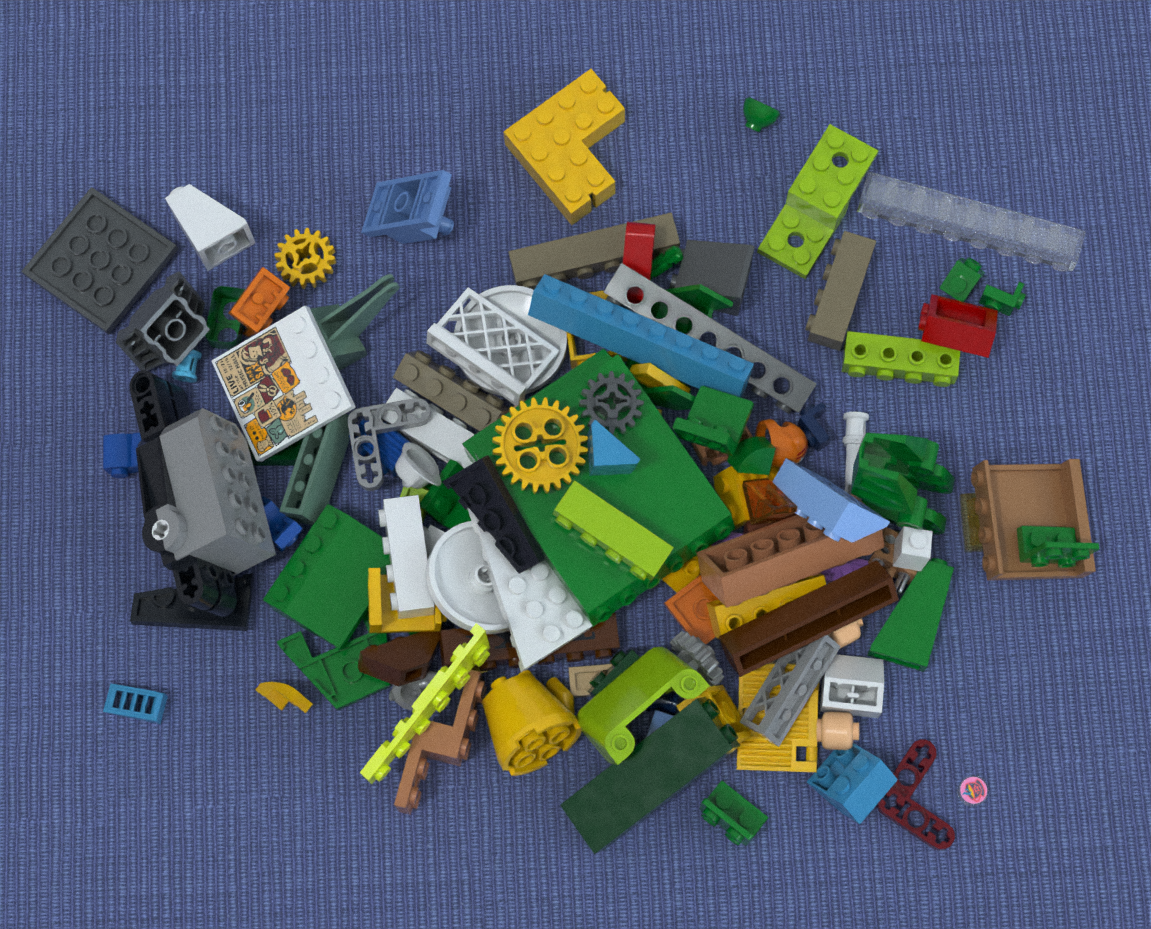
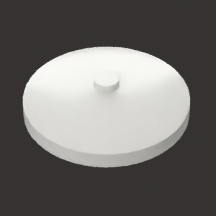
(516, 303)
(462, 581)

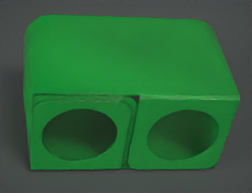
(221, 296)

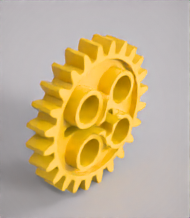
(544, 472)

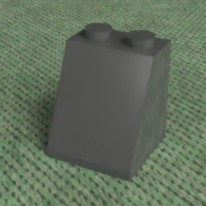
(718, 267)

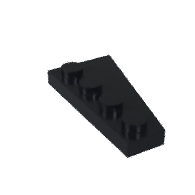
(489, 500)
(166, 609)

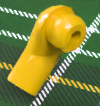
(557, 688)

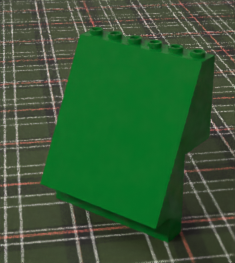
(661, 494)

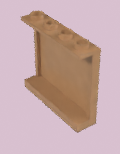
(1028, 497)

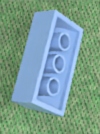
(827, 504)

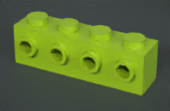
(899, 358)
(612, 531)

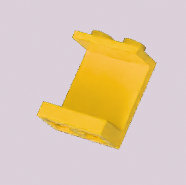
(385, 620)

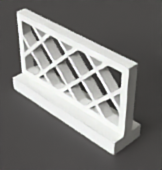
(475, 362)

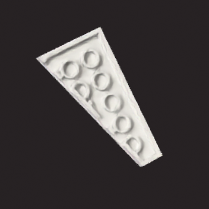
(533, 603)

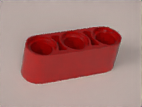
(638, 254)

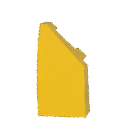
(281, 694)

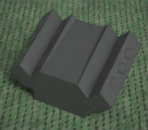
(165, 325)

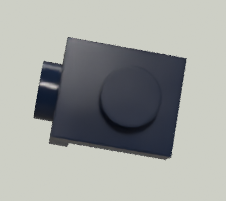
(814, 432)

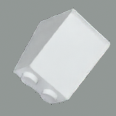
(209, 226)

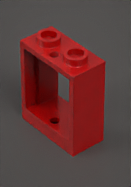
(958, 325)

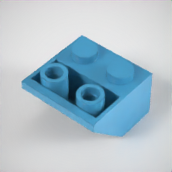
(853, 781)

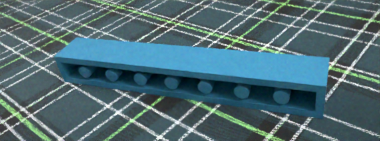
(638, 337)

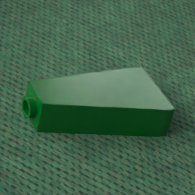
(913, 624)

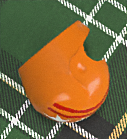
(787, 439)

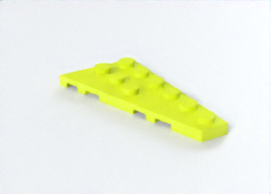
(431, 699)

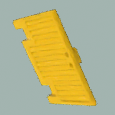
(758, 752)

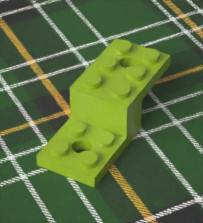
(817, 201)

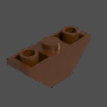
(401, 659)

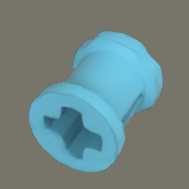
(187, 368)

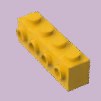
(729, 618)

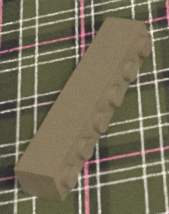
(585, 253)

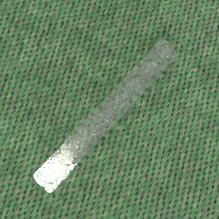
(971, 222)

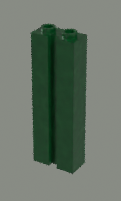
(650, 774)

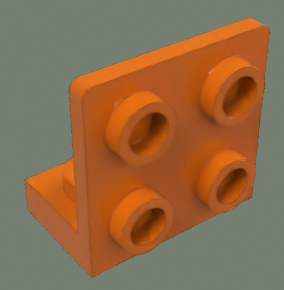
(259, 301)

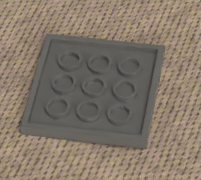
(100, 260)

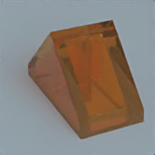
(766, 501)

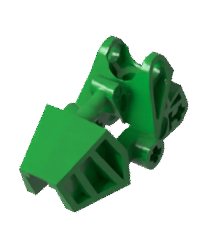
(891, 471)

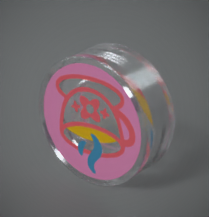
(973, 790)

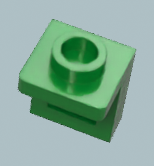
(962, 278)
(1002, 301)

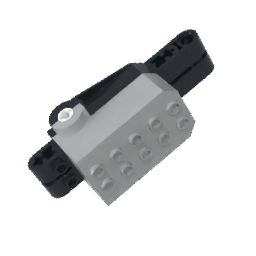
(197, 495)

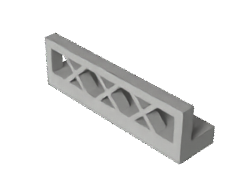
(795, 689)

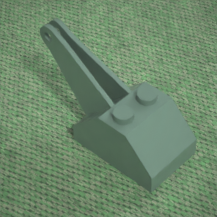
(343, 334)

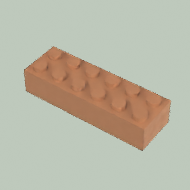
(776, 558)

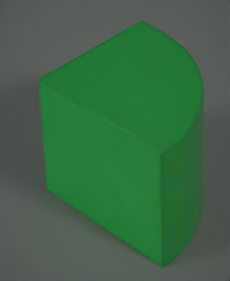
(753, 456)

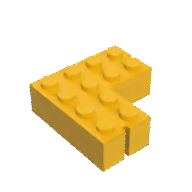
(556, 140)

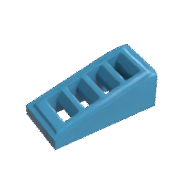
(157, 708)

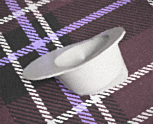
(417, 467)

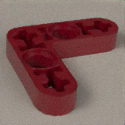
(903, 796)

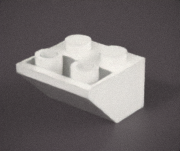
(853, 686)

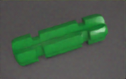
(664, 261)

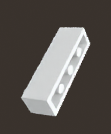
(438, 437)
(407, 556)

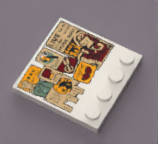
(283, 383)

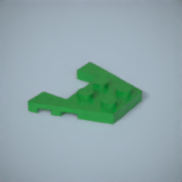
(337, 670)

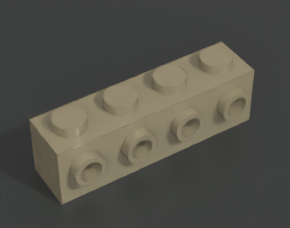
(841, 290)
(449, 391)

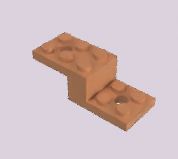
(441, 743)

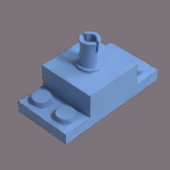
(410, 208)

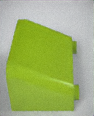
(627, 696)

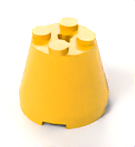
(527, 723)

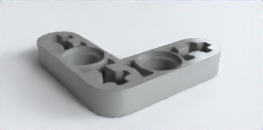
(377, 426)

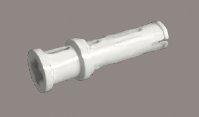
(854, 433)

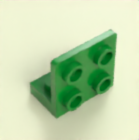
(715, 420)
(442, 503)
(1052, 546)
(733, 814)

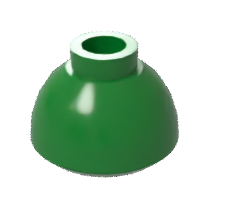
(758, 114)

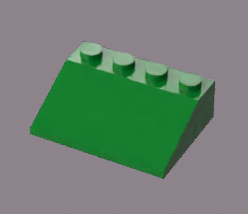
(328, 577)

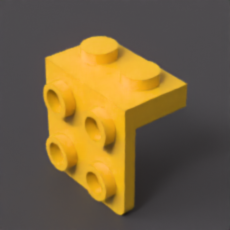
(730, 490)

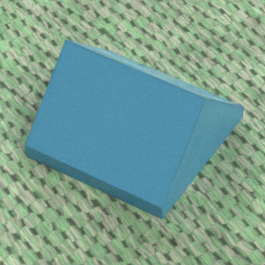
(607, 453)

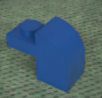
(282, 528)

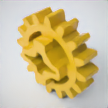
(301, 247)

